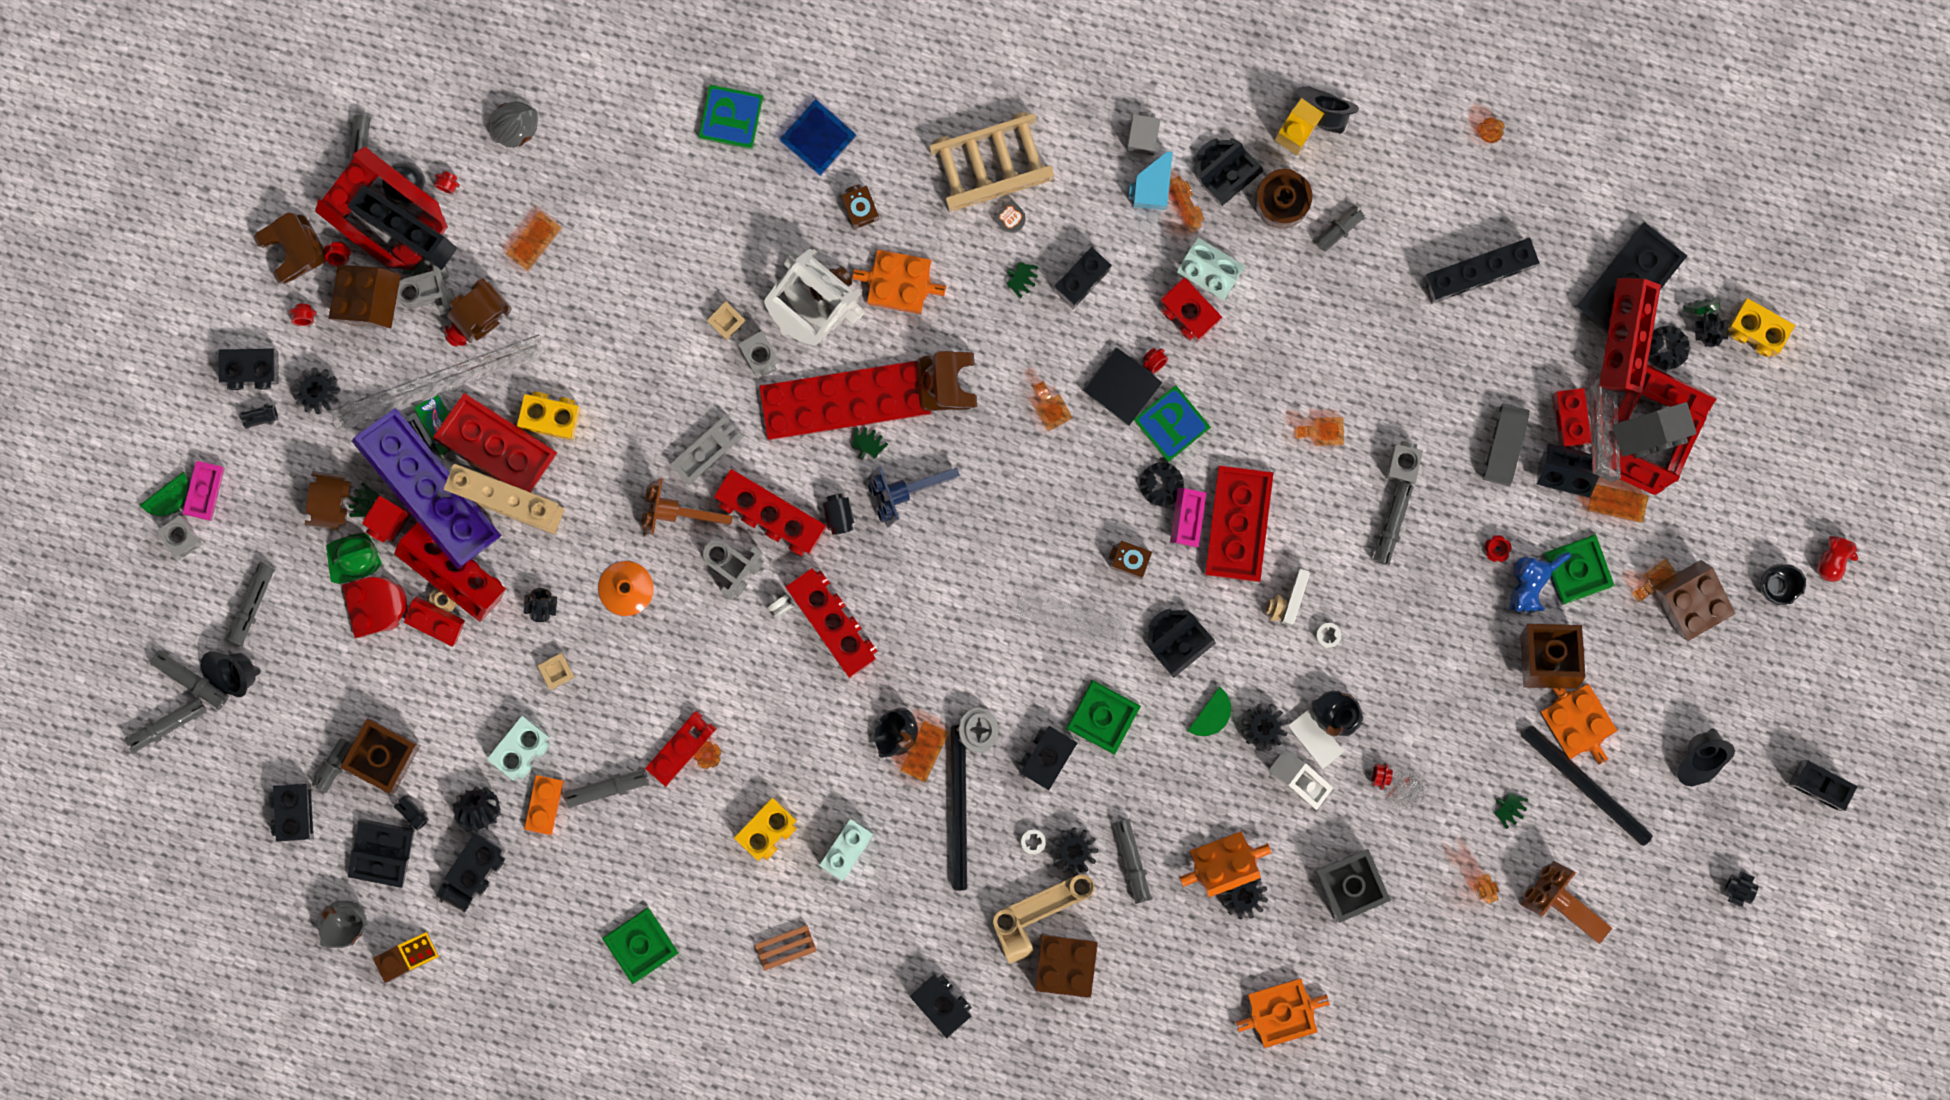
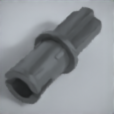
(1339, 228)
(332, 766)

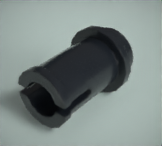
(260, 416)
(411, 813)
(454, 897)

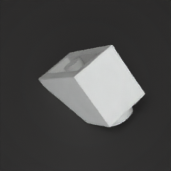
(1300, 779)

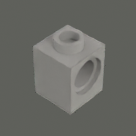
(1143, 133)
(754, 343)
(1397, 473)
(187, 545)

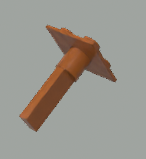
(668, 510)
(1551, 892)

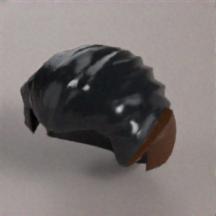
(1337, 713)
(896, 733)

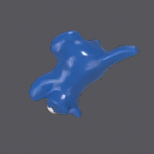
(1532, 577)

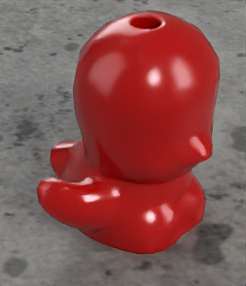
(1834, 560)

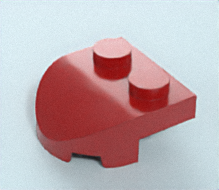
(374, 605)

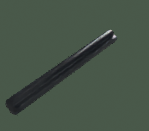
(1587, 785)
(959, 813)

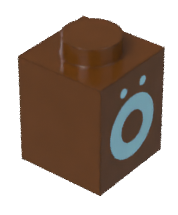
(859, 206)
(1129, 559)

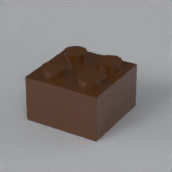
(364, 296)
(1694, 600)
(1552, 656)
(380, 756)
(1066, 966)

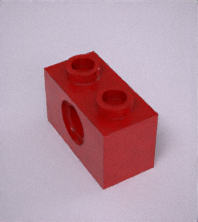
(1186, 294)
(1572, 418)
(385, 520)

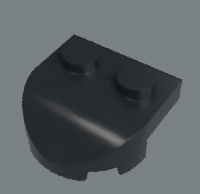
(1225, 168)
(1177, 639)

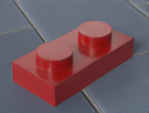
(434, 621)

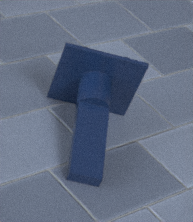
(898, 492)

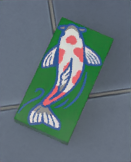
(432, 415)

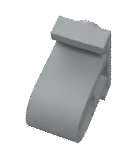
(430, 289)
(733, 566)

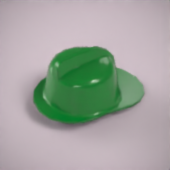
(352, 558)

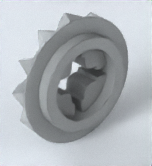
(983, 720)

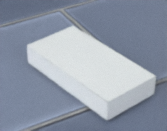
(1296, 597)
(1315, 740)

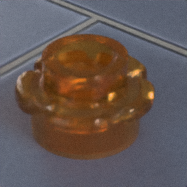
(1491, 135)
(713, 760)

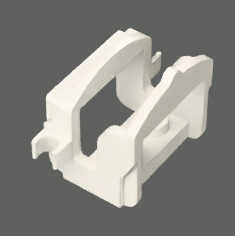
(826, 284)

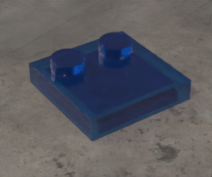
(818, 137)

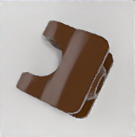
(300, 242)
(939, 381)

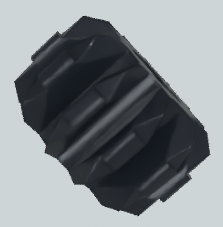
(309, 384)
(1256, 721)
(476, 809)
(1077, 860)
(1240, 904)

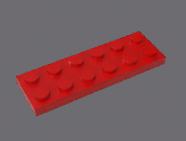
(841, 400)

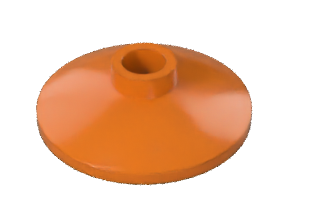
(640, 588)

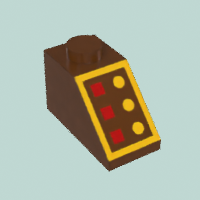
(405, 957)

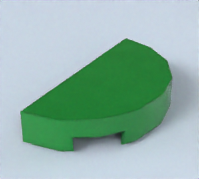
(169, 498)
(1213, 716)

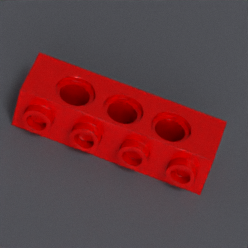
(1629, 335)
(736, 485)
(456, 584)
(801, 590)

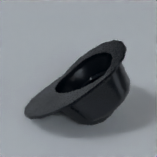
(1335, 110)
(229, 672)
(1705, 758)

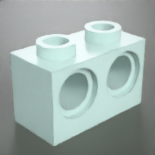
(1210, 269)
(514, 744)
(846, 850)

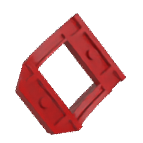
(364, 170)
(1668, 392)

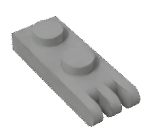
(706, 451)

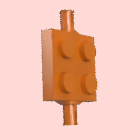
(899, 282)
(1579, 722)
(1225, 864)
(1282, 1013)

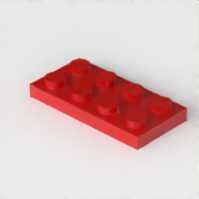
(494, 444)
(1239, 524)

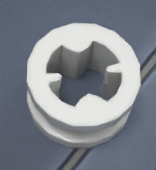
(780, 607)
(1319, 636)
(1026, 836)

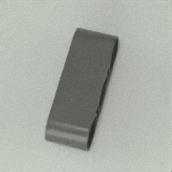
(1507, 444)

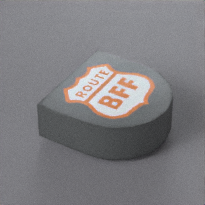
(1010, 218)

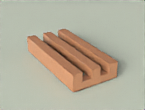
(763, 956)

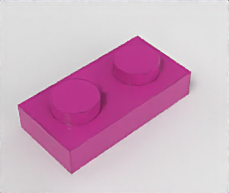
(203, 490)
(1188, 517)

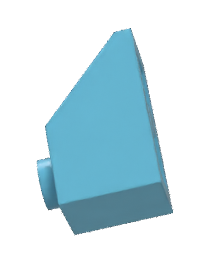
(1153, 184)

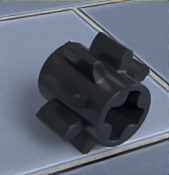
(1711, 330)
(540, 605)
(1741, 889)

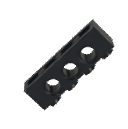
(402, 227)
(1481, 270)

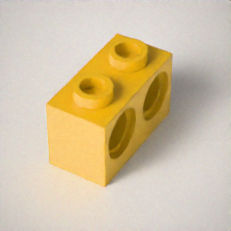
(1762, 321)
(547, 422)
(761, 824)

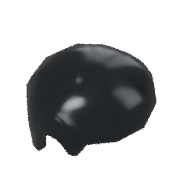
(409, 171)
(1793, 584)

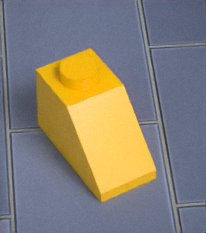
(1299, 126)

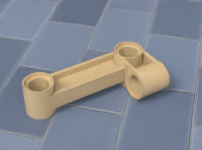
(1032, 909)

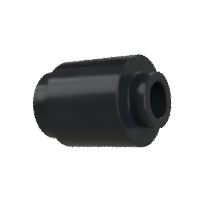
(838, 514)

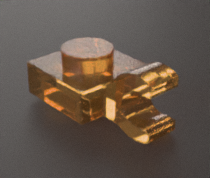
(1052, 410)
(1326, 431)
(1653, 577)
(1486, 889)

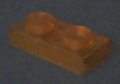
(1182, 194)
(534, 241)
(1618, 503)
(925, 751)

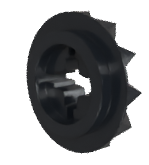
(1664, 359)
(1148, 483)

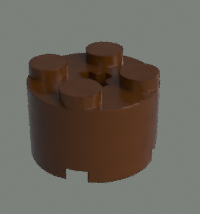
(1291, 186)
(478, 310)
(326, 500)

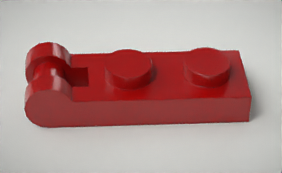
(680, 749)

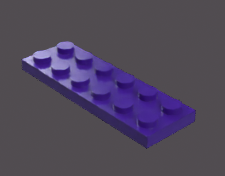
(419, 483)

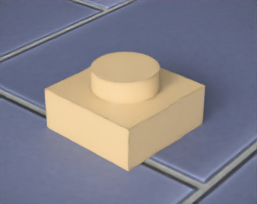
(726, 321)
(556, 671)

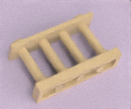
(1011, 181)
(505, 499)

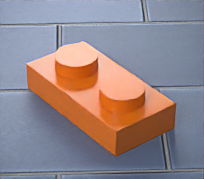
(544, 805)

